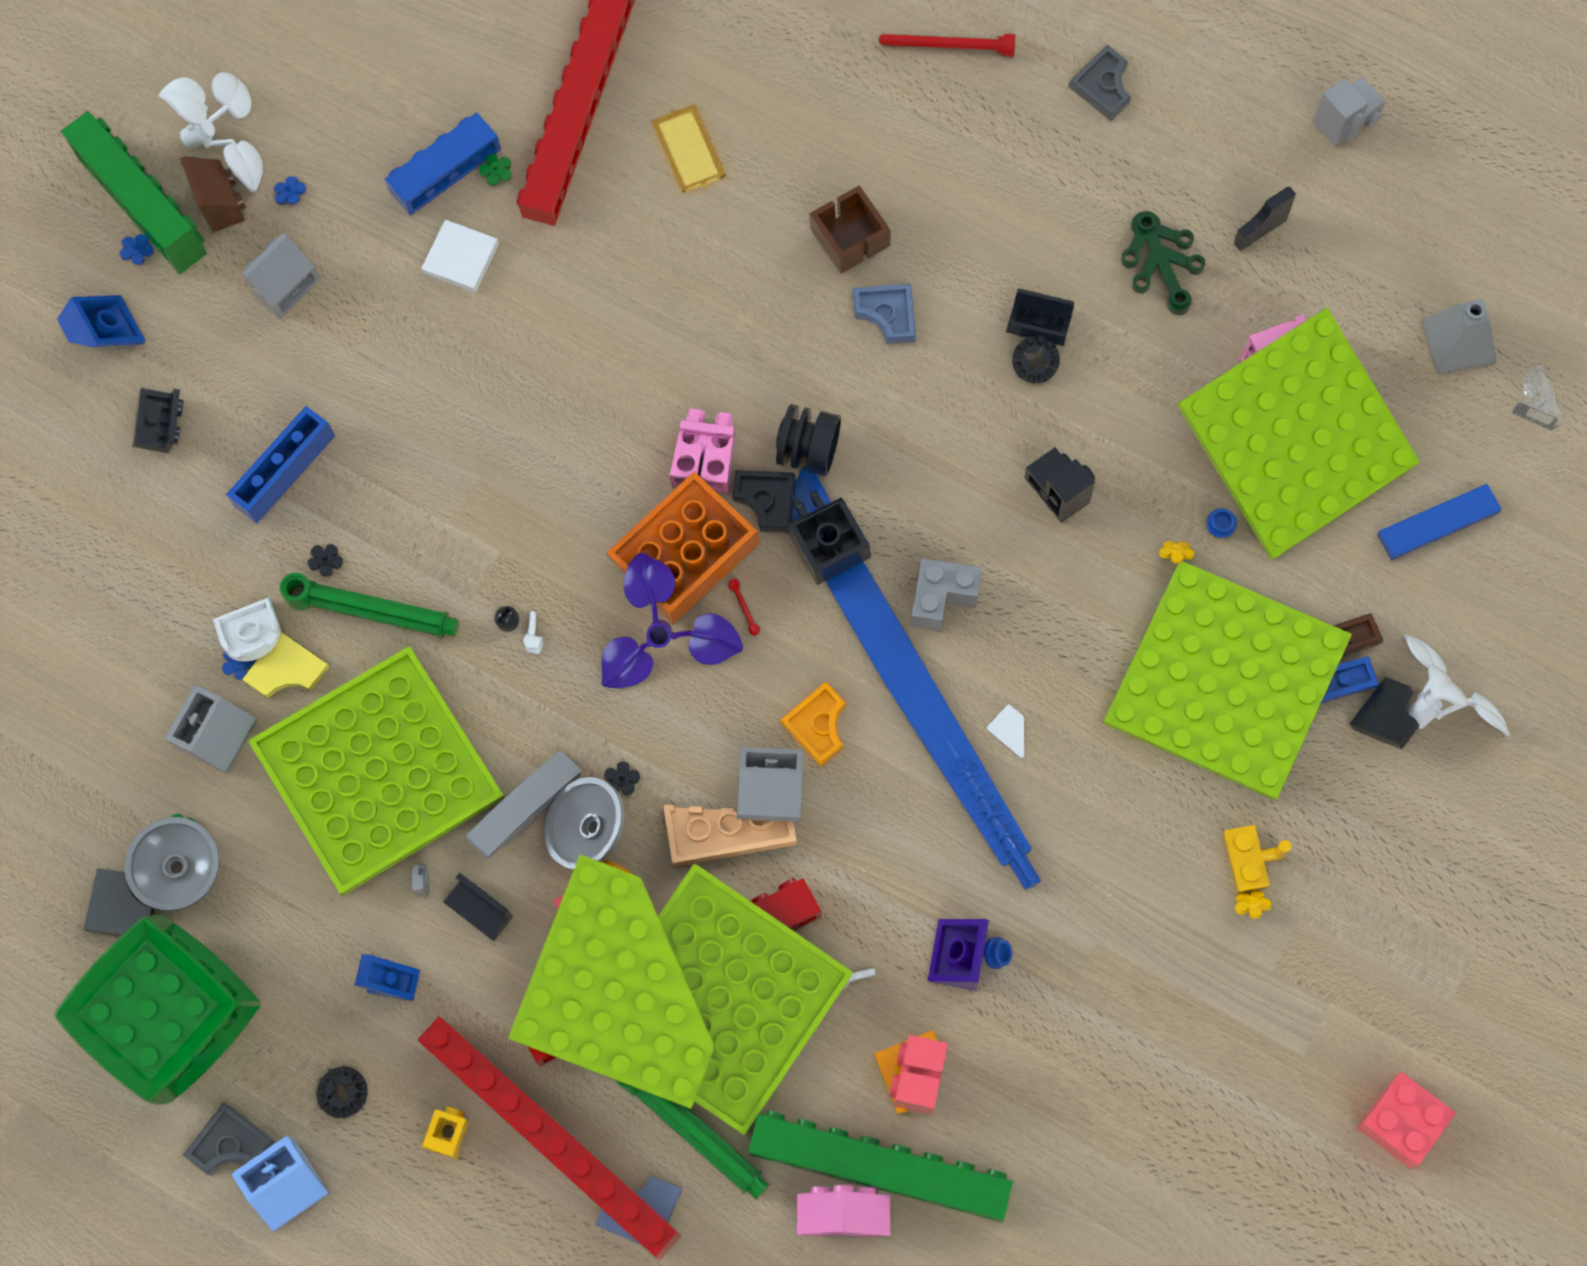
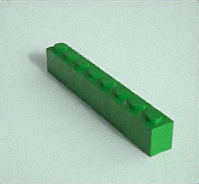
(881, 1167)

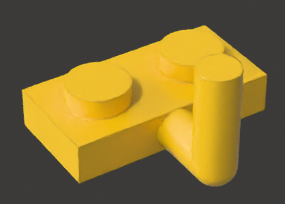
(1248, 858)

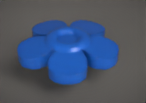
(289, 191)
(136, 249)
(232, 665)

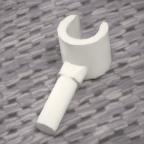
(533, 643)
(860, 975)

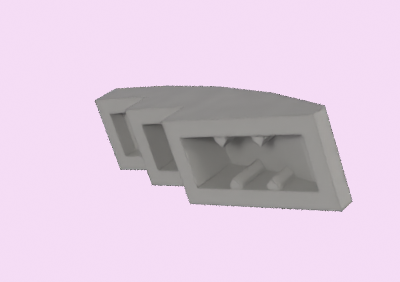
(523, 805)

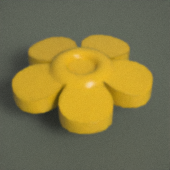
(1177, 552)
(1252, 903)

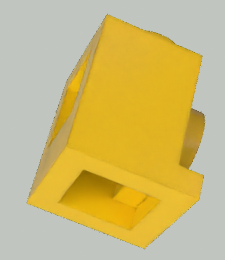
(435, 1138)

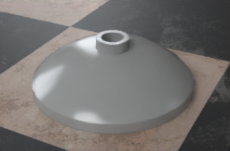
(584, 821)
(157, 851)

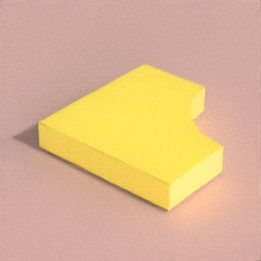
(285, 667)

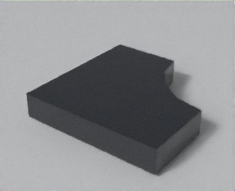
(1270, 216)
(768, 496)
(1387, 715)

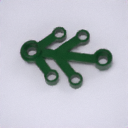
(1161, 257)

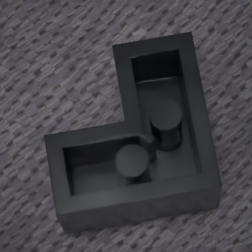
(1061, 483)

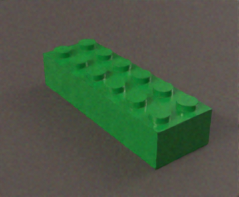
(135, 191)

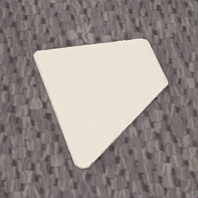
(1009, 729)

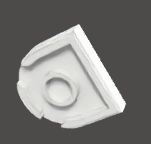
(249, 631)

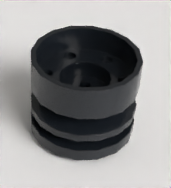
(808, 439)

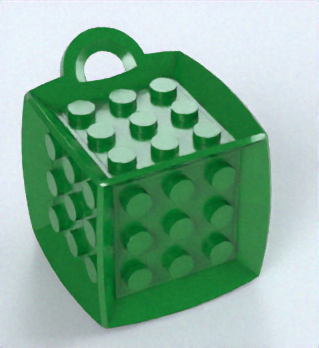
(157, 1009)

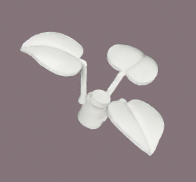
(188, 101)
(1442, 688)

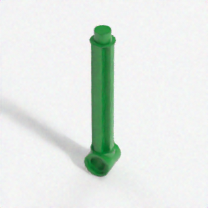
(366, 607)
(704, 1141)

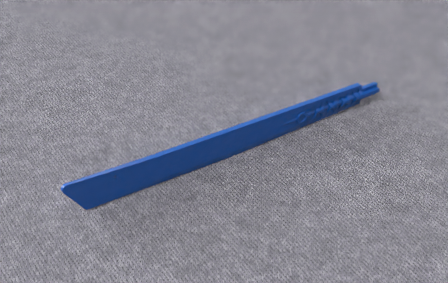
(923, 703)

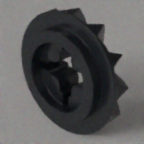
(1049, 355)
(355, 1095)

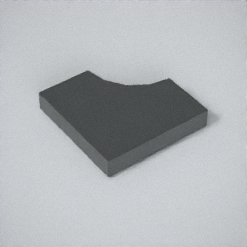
(1101, 83)
(113, 905)
(226, 1140)

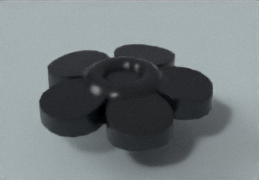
(325, 559)
(622, 778)

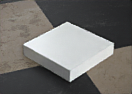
(460, 256)

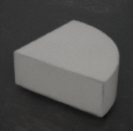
(420, 880)

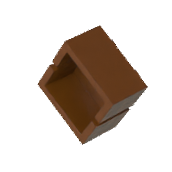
(853, 233)

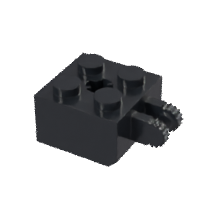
(828, 521)

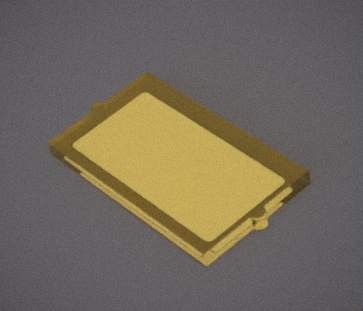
(688, 148)

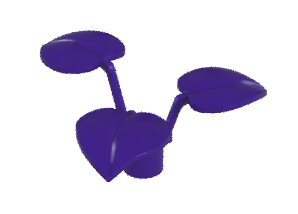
(652, 582)

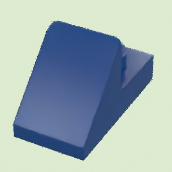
(387, 978)

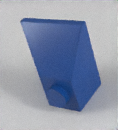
(99, 322)

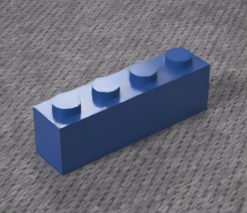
(442, 163)
(281, 464)

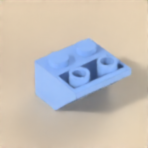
(280, 1183)

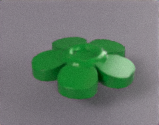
(495, 169)

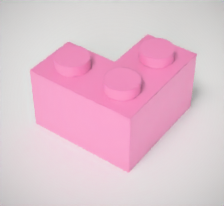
(843, 1212)

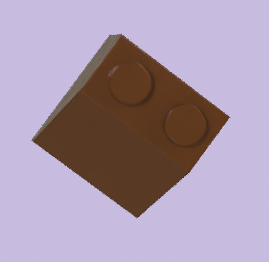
(214, 191)

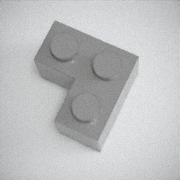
(1347, 110)
(942, 584)

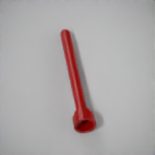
(1003, 45)

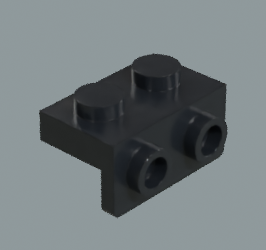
(1040, 316)
(156, 420)

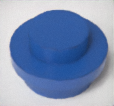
(1221, 523)
(997, 952)

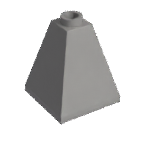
(1460, 337)

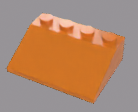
(694, 537)

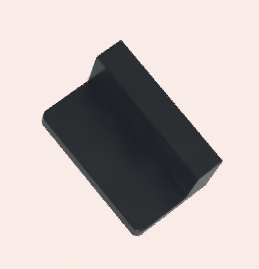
(478, 908)

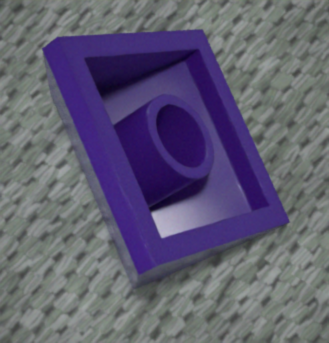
(958, 952)

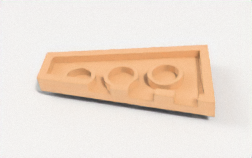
(715, 834)

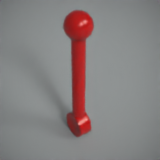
(734, 586)

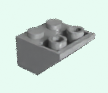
(280, 275)
(210, 729)
(770, 784)

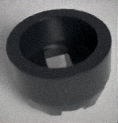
(511, 621)

